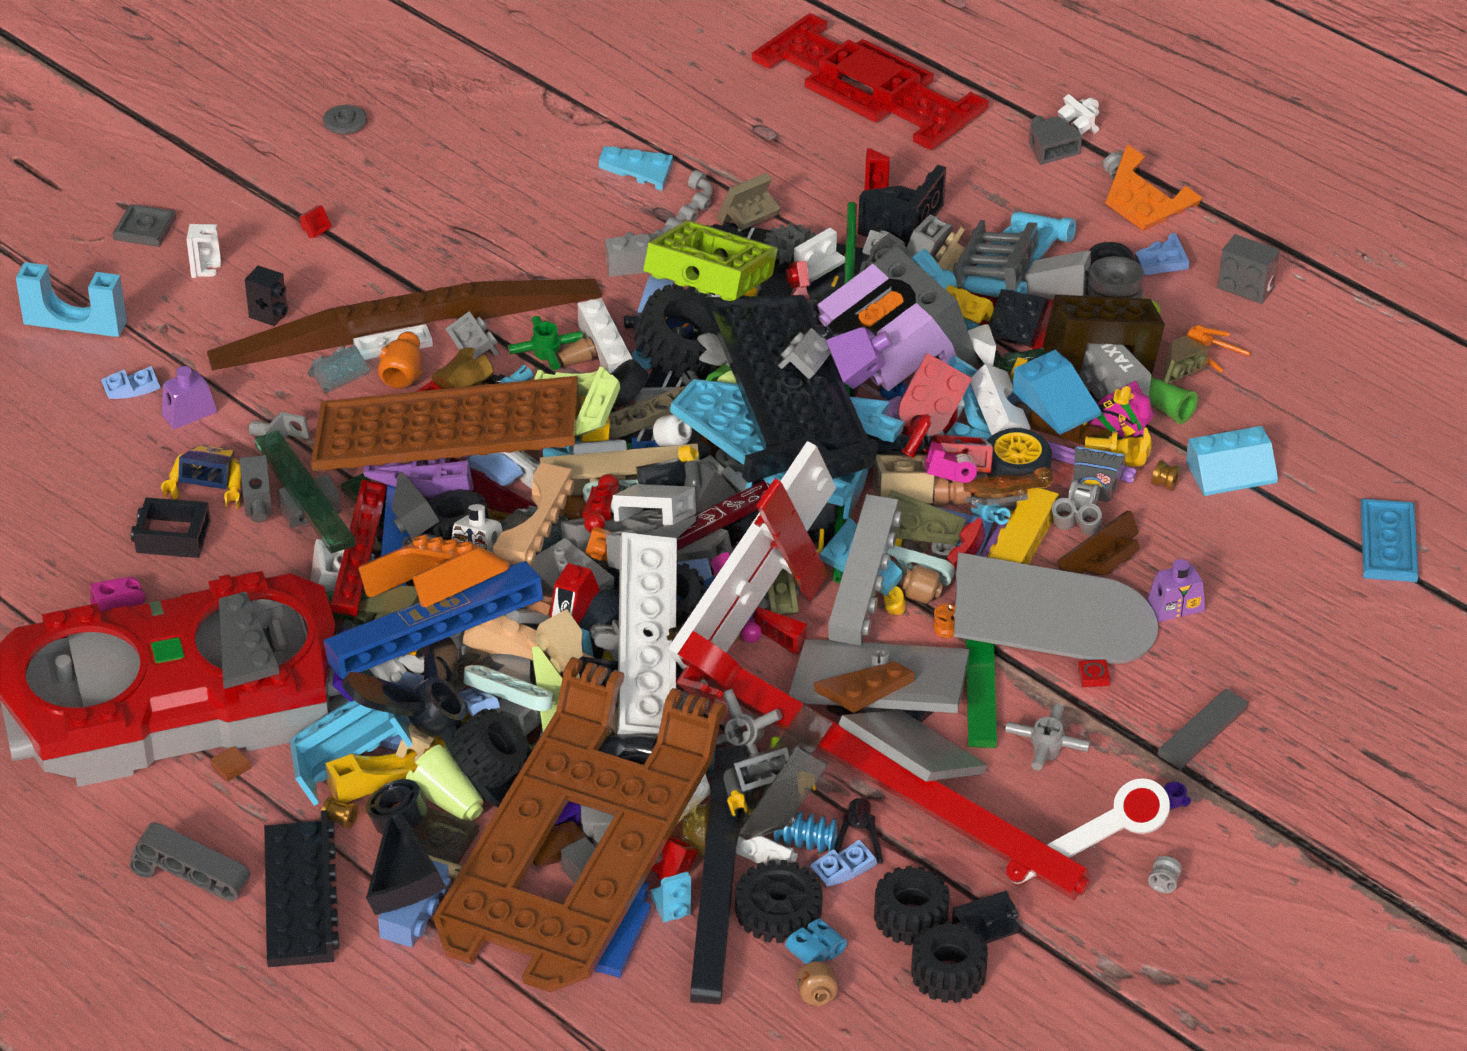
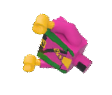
(1124, 411)

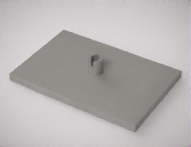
(937, 673)

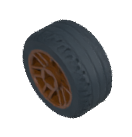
(602, 610)

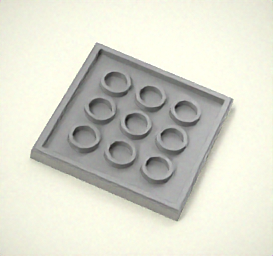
(913, 745)

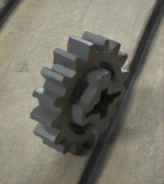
(786, 240)

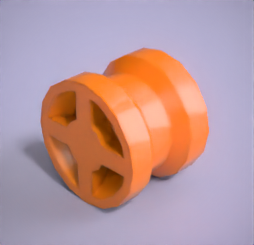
(944, 620)

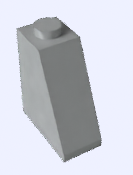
(1059, 275)

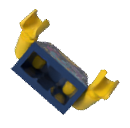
(209, 468)

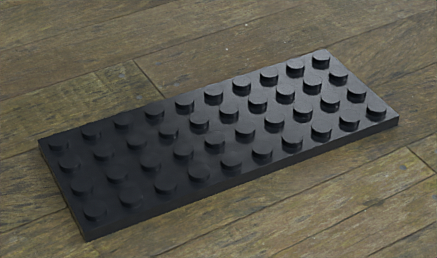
(782, 400)

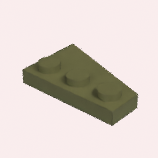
(926, 522)

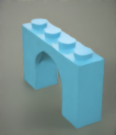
(44, 308)

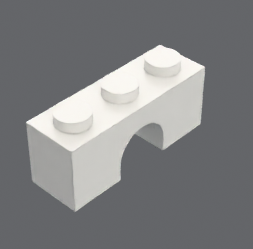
(991, 390)

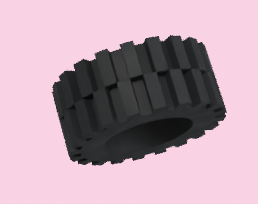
(663, 344)

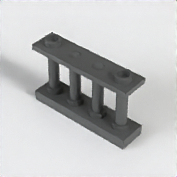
(1013, 265)

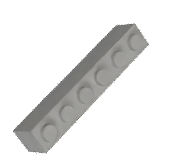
(864, 569)

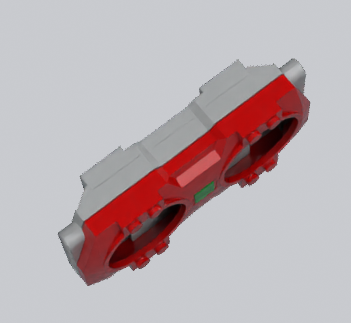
(146, 684)

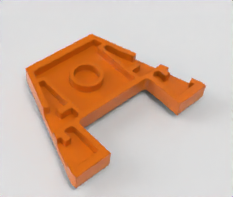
(1140, 200)

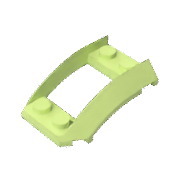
(600, 393)

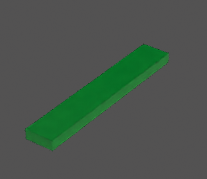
(981, 695)

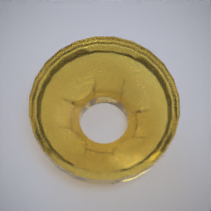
(695, 827)

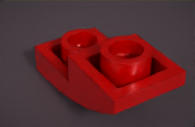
(971, 541)

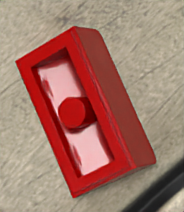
(876, 170)

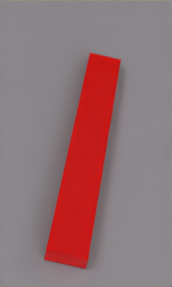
(364, 528)

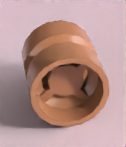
(948, 490)

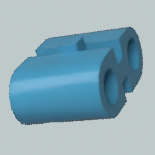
(816, 942)

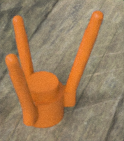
(1202, 335)

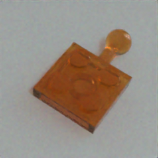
(1000, 485)

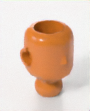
(401, 361)

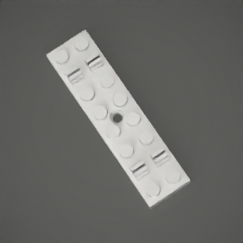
(649, 604)

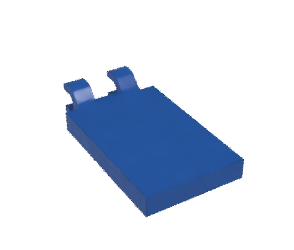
(625, 938)

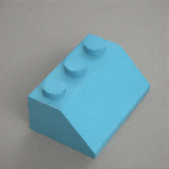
(1232, 460)

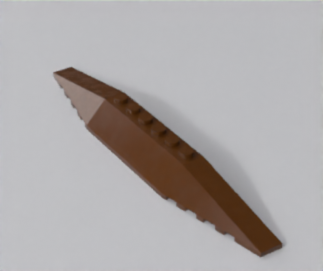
(342, 324)

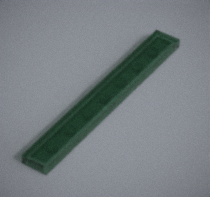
(305, 492)

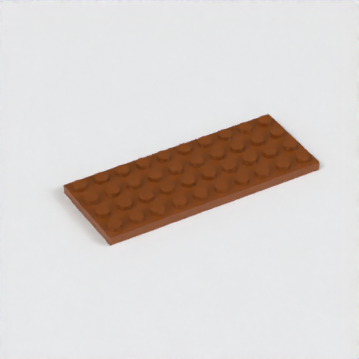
(446, 423)

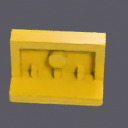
(971, 306)

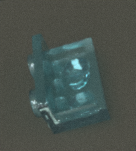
(339, 369)

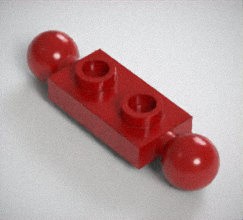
(599, 502)

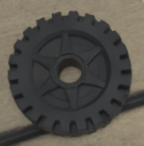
(777, 900)

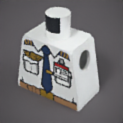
(477, 528)

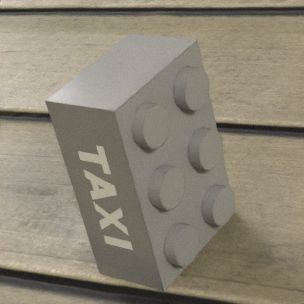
(1110, 368)

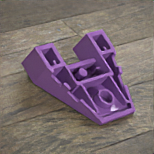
(427, 476)

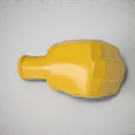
(1135, 449)

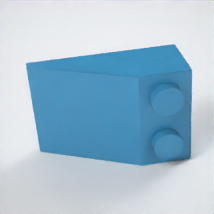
(1055, 392)

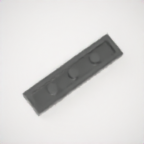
(1202, 728)

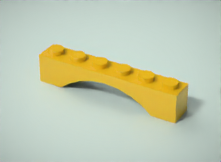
(362, 775)

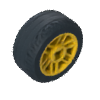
(1018, 452)

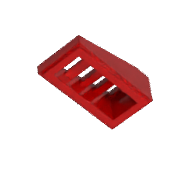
(782, 629)

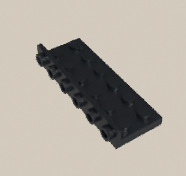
(300, 893)

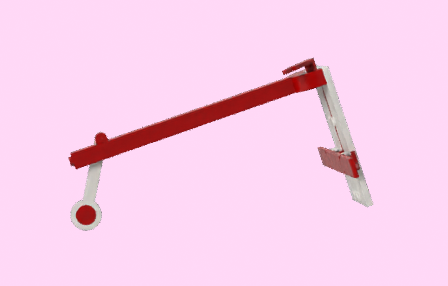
(780, 542)

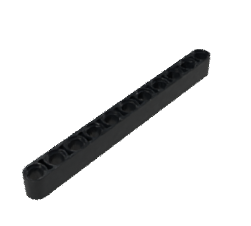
(716, 885)

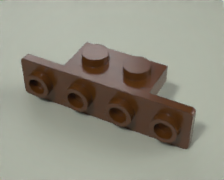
(1075, 435)
(1104, 548)

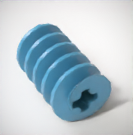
(810, 833)

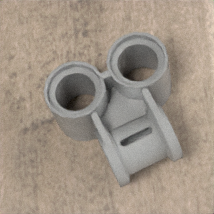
(1080, 504)

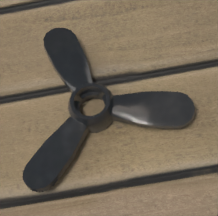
(431, 706)

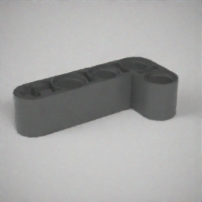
(189, 861)

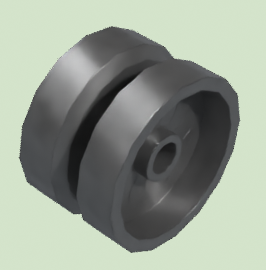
(1116, 278)

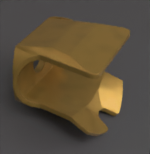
(463, 370)

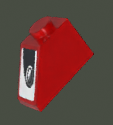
(574, 591)

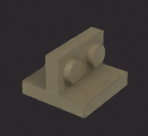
(749, 203)

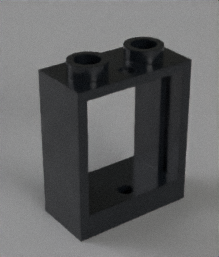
(171, 543)

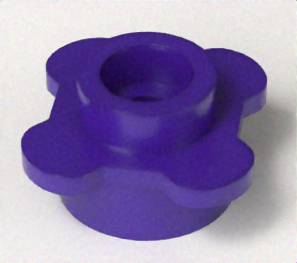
(1177, 795)

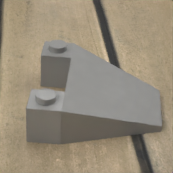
(645, 522)

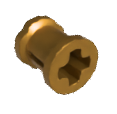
(341, 812)

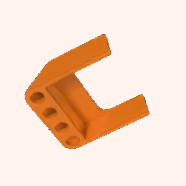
(436, 567)

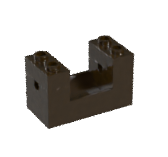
(1104, 320)

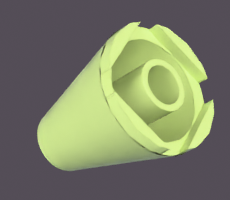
(446, 784)

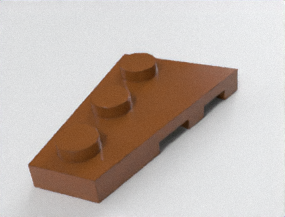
(864, 686)

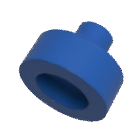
(896, 391)

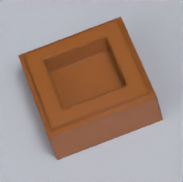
(230, 763)

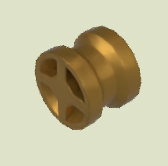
(1166, 475)

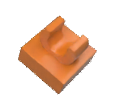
(597, 544)

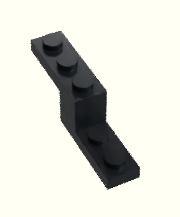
(838, 462)

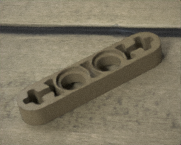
(624, 423)

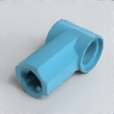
(930, 266)

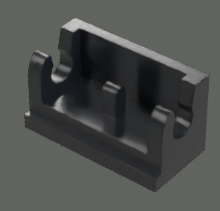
(989, 916)

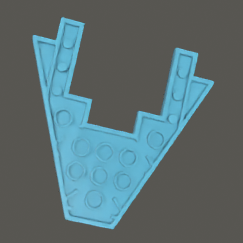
(723, 418)

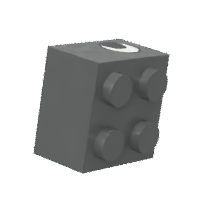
(1248, 268)

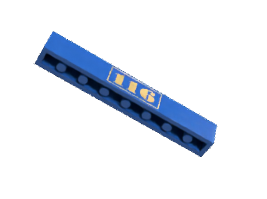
(421, 626)

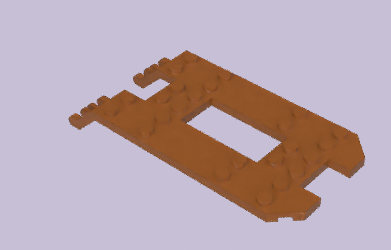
(564, 768)

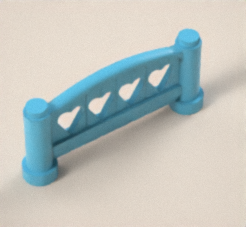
(1048, 231)

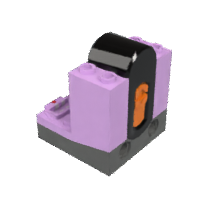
(906, 304)

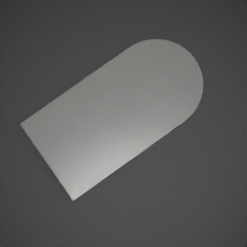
(1051, 611)

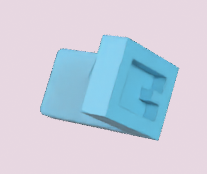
(673, 897)

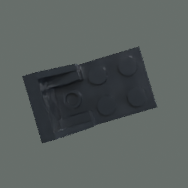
(901, 208)

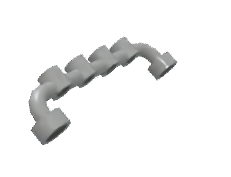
(689, 212)

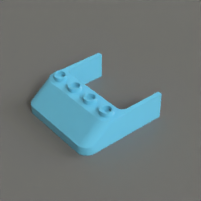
(338, 734)

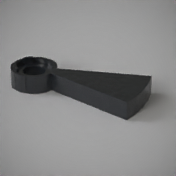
(402, 867)

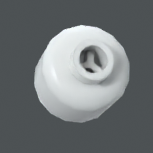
(671, 431)

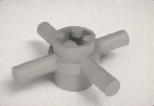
(755, 725)
(1047, 737)

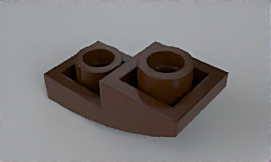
(557, 839)

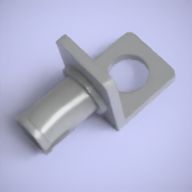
(282, 424)

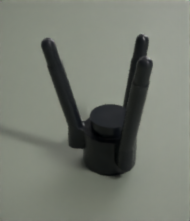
(859, 817)

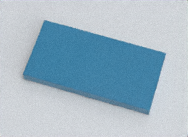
(1388, 540)

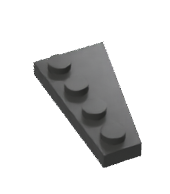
(243, 643)

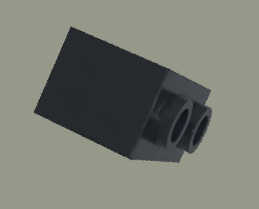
(266, 295)

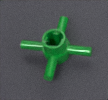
(545, 342)

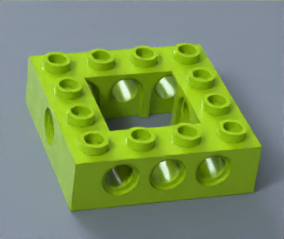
(700, 246)

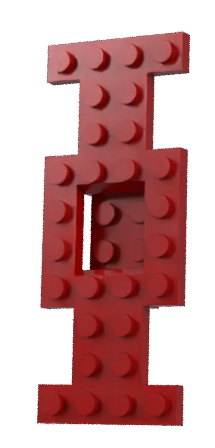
(896, 83)

